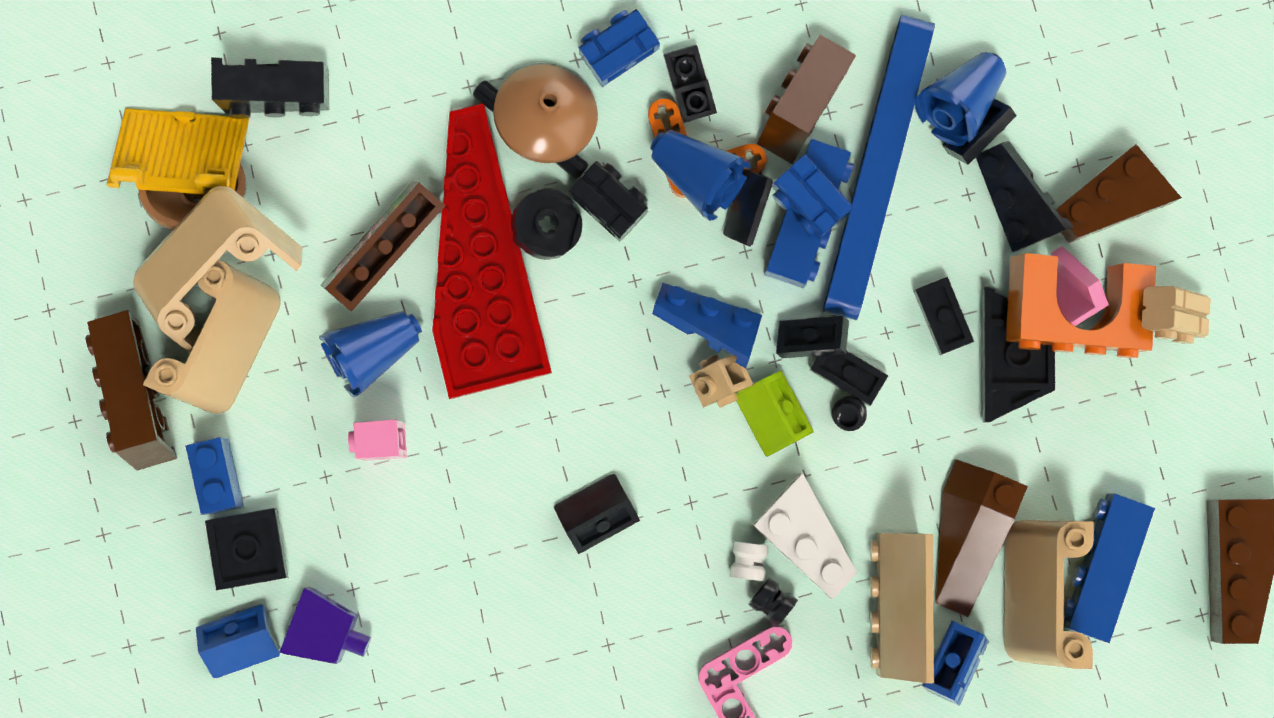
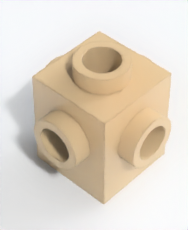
(714, 384)

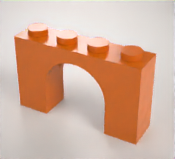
(1037, 320)

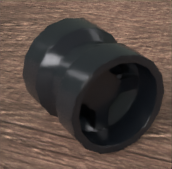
(773, 602)

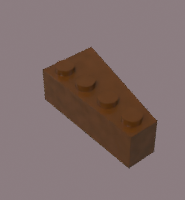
(126, 403)
(1239, 567)

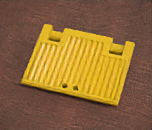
(177, 154)

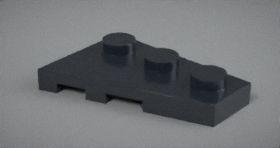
(1019, 202)

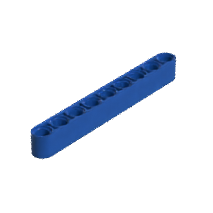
(879, 167)

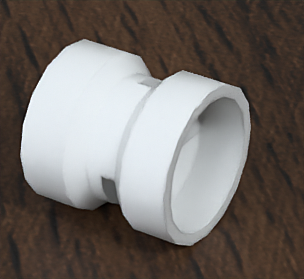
(749, 561)

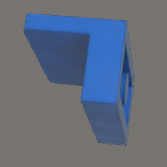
(236, 641)

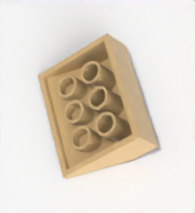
(903, 606)

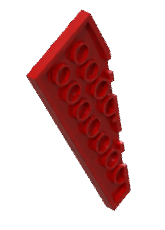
(483, 297)

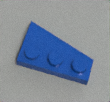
(716, 321)

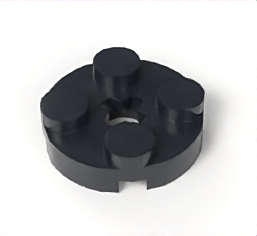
(562, 214)

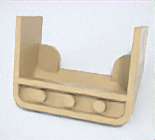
(215, 225)

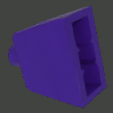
(323, 630)

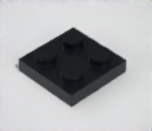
(246, 549)

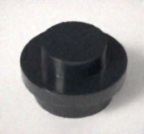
(849, 413)

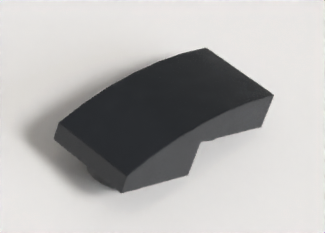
(689, 83)

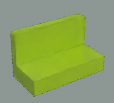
(773, 413)

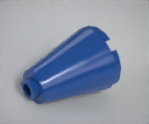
(961, 98)
(700, 171)
(369, 348)

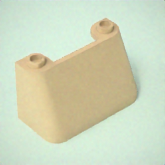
(225, 344)
(1036, 592)

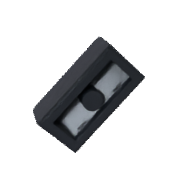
(748, 208)

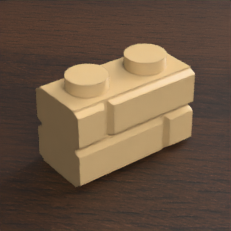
(1175, 313)

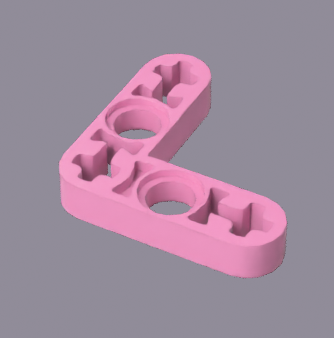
(729, 687)

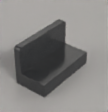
(596, 513)

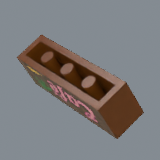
(382, 245)

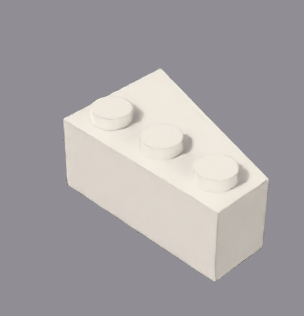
(806, 537)

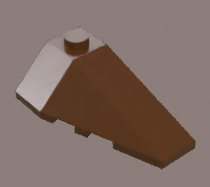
(973, 527)

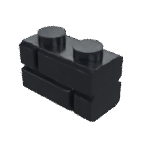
(609, 200)

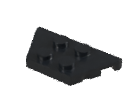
(1009, 373)

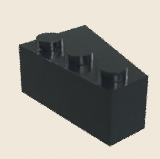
(270, 88)

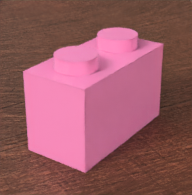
(378, 440)

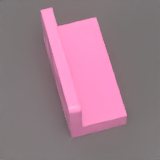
(1077, 290)

